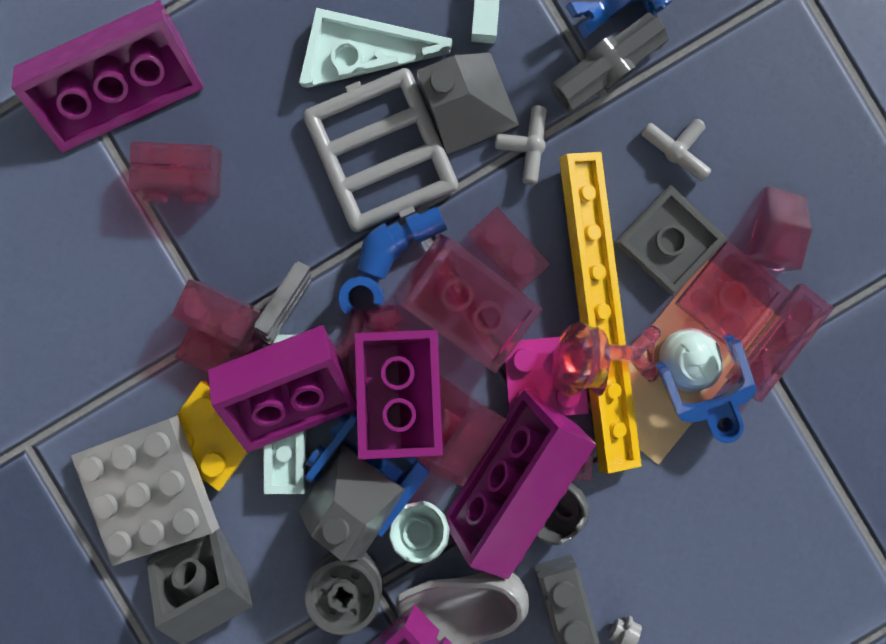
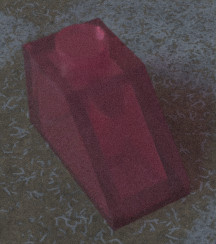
(780, 231)

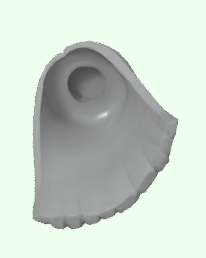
(470, 606)

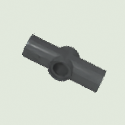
(610, 62)

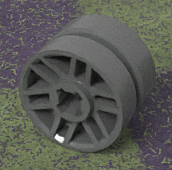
(331, 604)

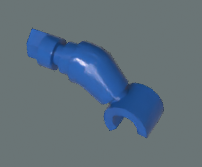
(383, 247)

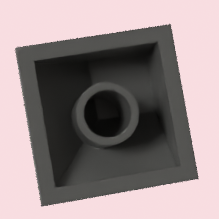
(466, 100)
(349, 505)

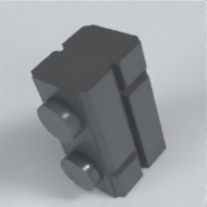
(566, 601)

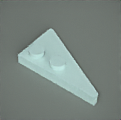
(354, 46)

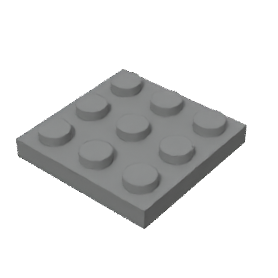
(145, 491)

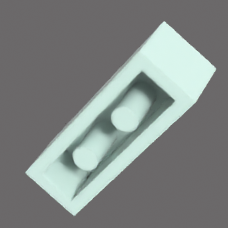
(485, 21)

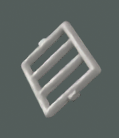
(416, 113)

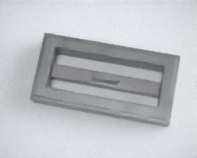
(283, 303)

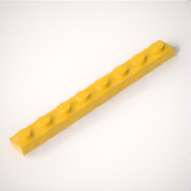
(600, 305)

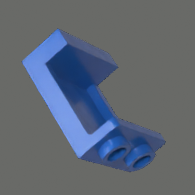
(404, 470)

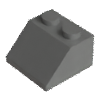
(196, 587)

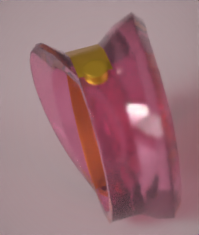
(581, 360)

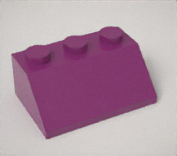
(281, 389)
(398, 394)

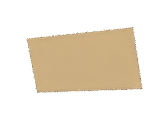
(655, 417)

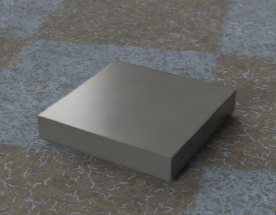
(671, 240)

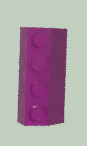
(107, 77)
(517, 485)

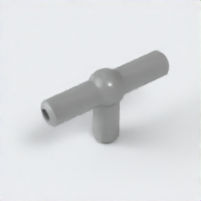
(533, 144)
(677, 150)

